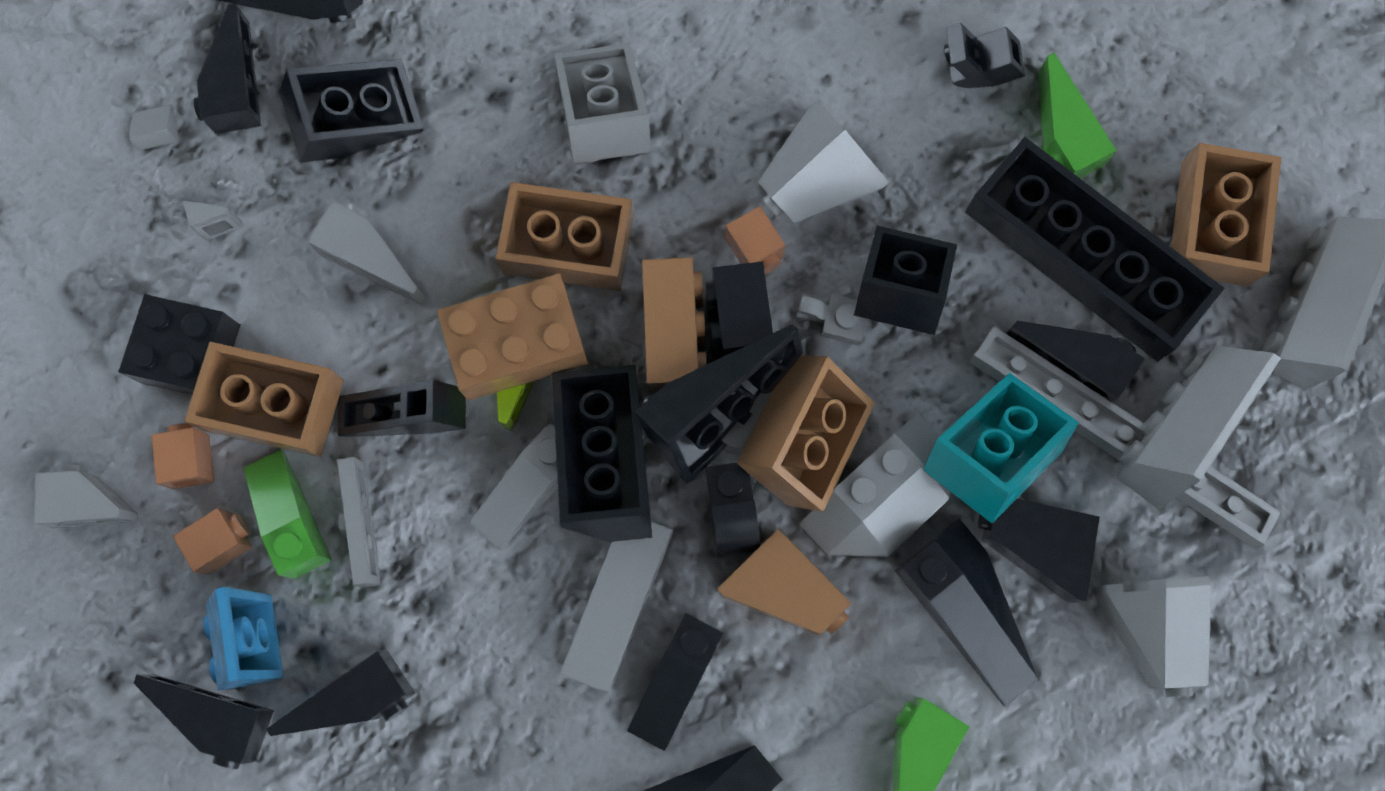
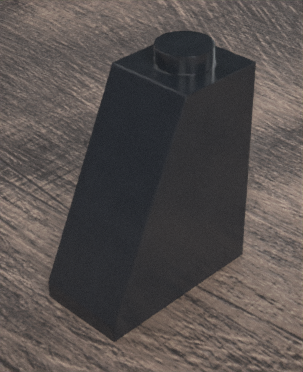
(1047, 544)

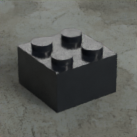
(906, 280)
(740, 306)
(172, 342)

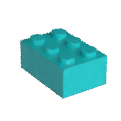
(1000, 447)

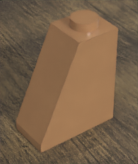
(787, 587)

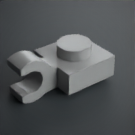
(836, 318)

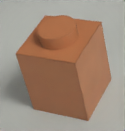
(755, 240)
(182, 457)
(214, 541)

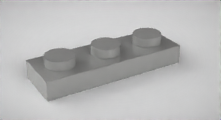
(357, 523)

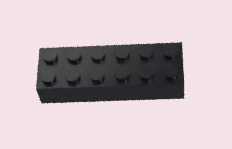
(1093, 250)

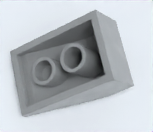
(603, 103)

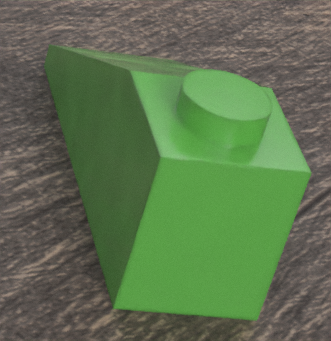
(1068, 124)
(284, 517)
(924, 745)

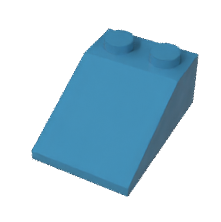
(242, 638)

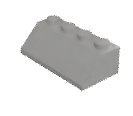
(1330, 301)
(1195, 422)

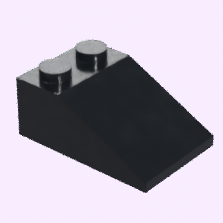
(348, 107)

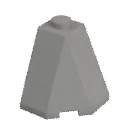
(818, 169)
(1163, 629)

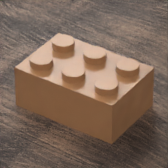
(1227, 212)
(566, 234)
(670, 319)
(512, 337)
(264, 399)
(807, 433)

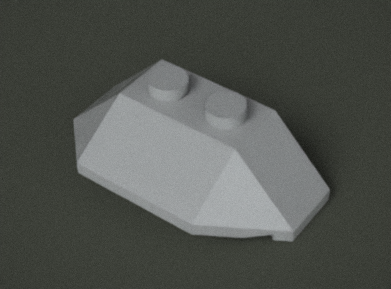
(881, 498)

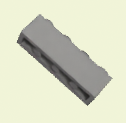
(613, 609)

